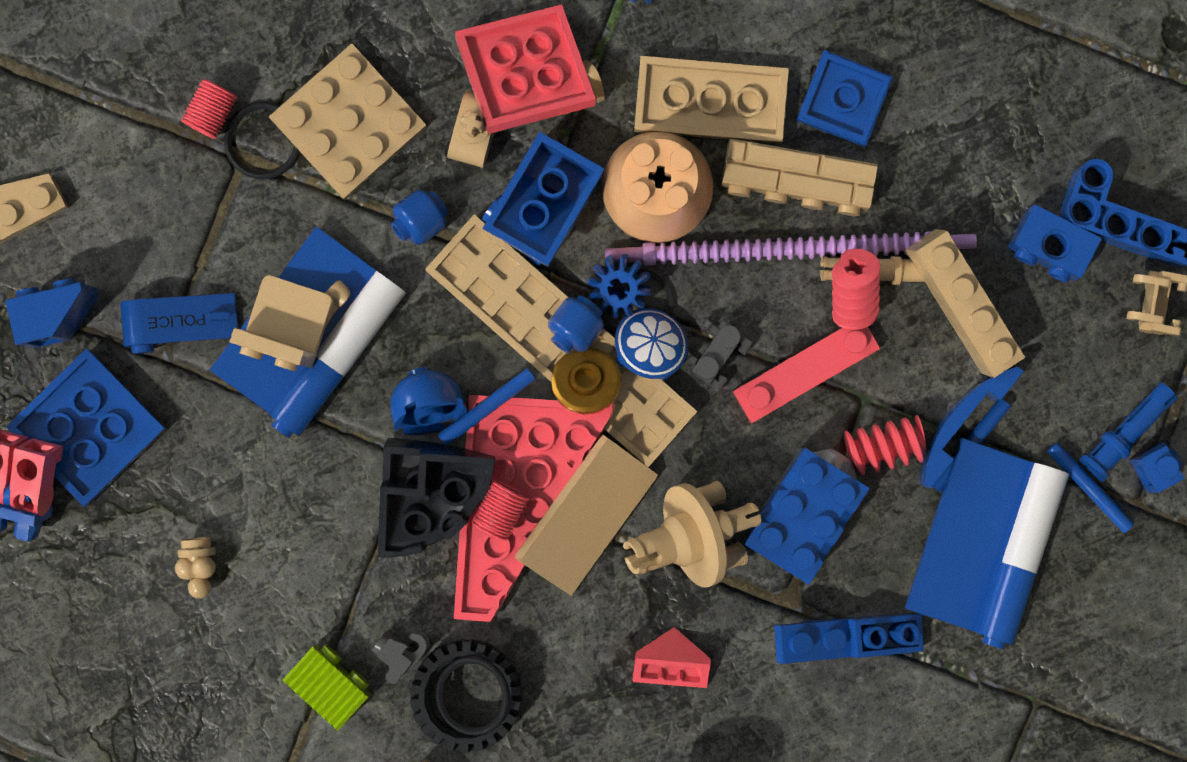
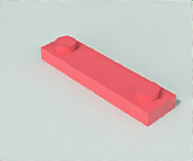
(804, 371)

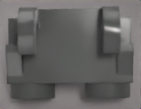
(717, 353)
(398, 652)

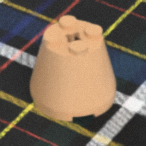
(654, 212)

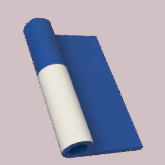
(299, 395)
(987, 542)

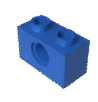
(1075, 243)

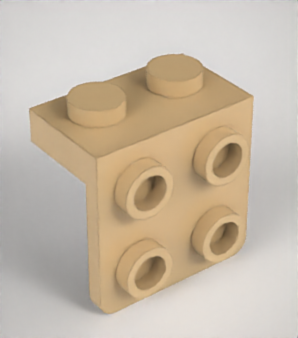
(285, 324)

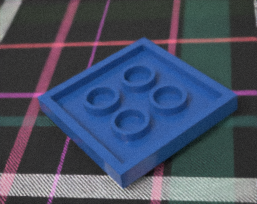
(94, 421)

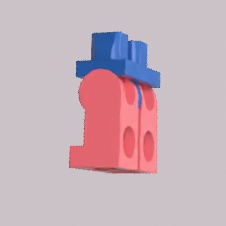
(26, 482)

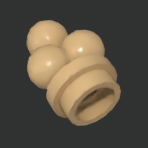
(196, 565)

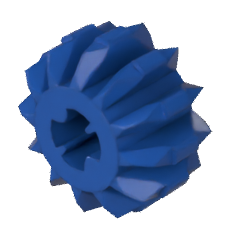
(625, 274)

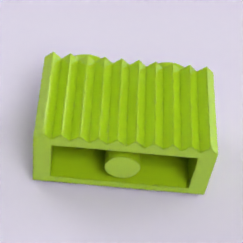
(328, 685)

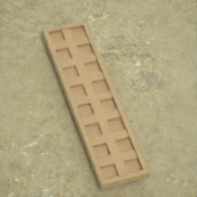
(518, 306)

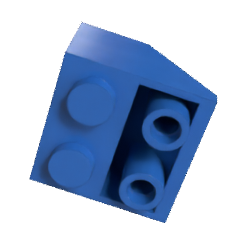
(51, 314)

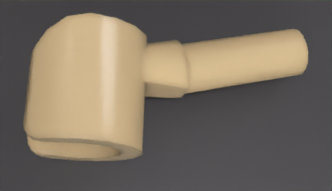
(340, 295)

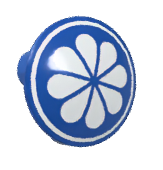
(650, 344)

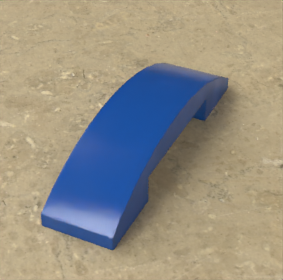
(935, 458)

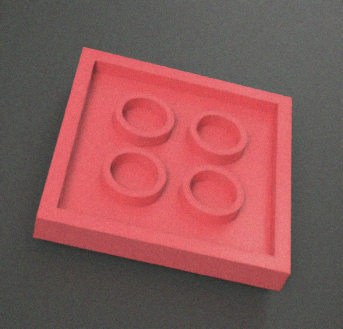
(525, 69)

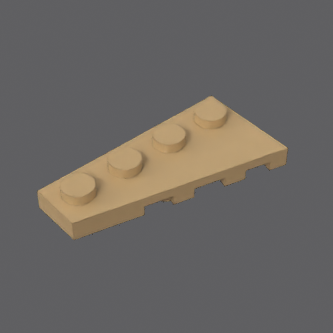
(28, 204)

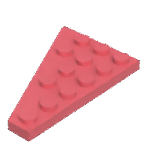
(536, 452)

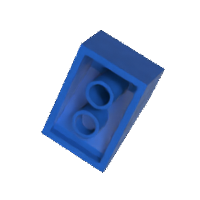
(544, 199)

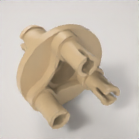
(694, 535)

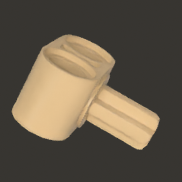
(469, 138)

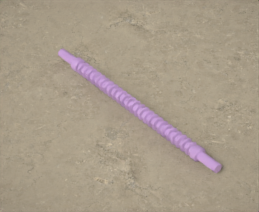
(650, 253)

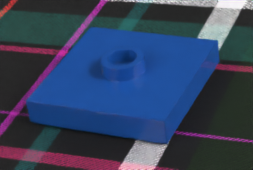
(844, 98)

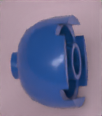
(425, 401)

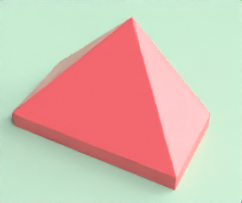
(672, 661)

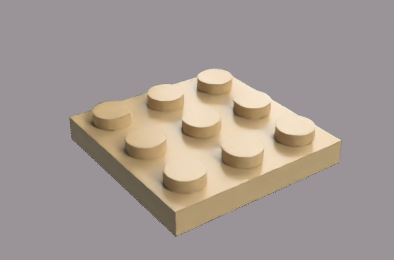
(348, 121)

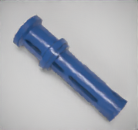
(1118, 443)

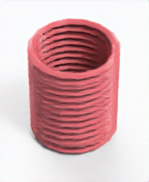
(209, 108)
(500, 510)

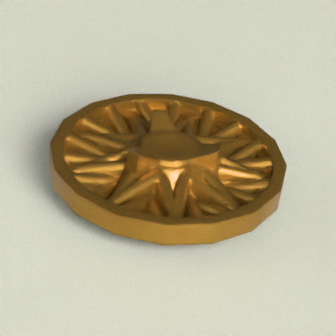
(586, 381)

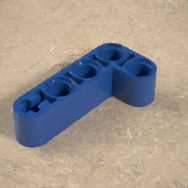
(1133, 222)

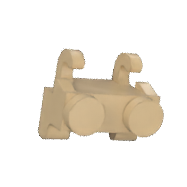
(1156, 302)

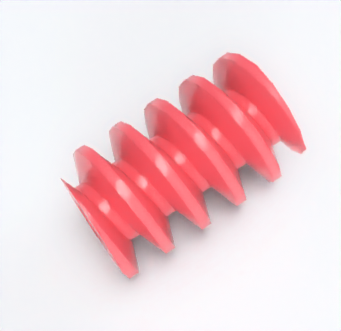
(856, 289)
(886, 445)

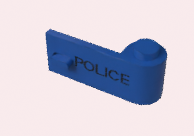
(176, 320)

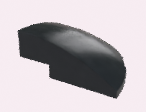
(427, 493)

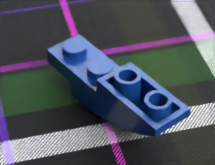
(848, 637)

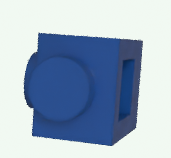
(1158, 468)

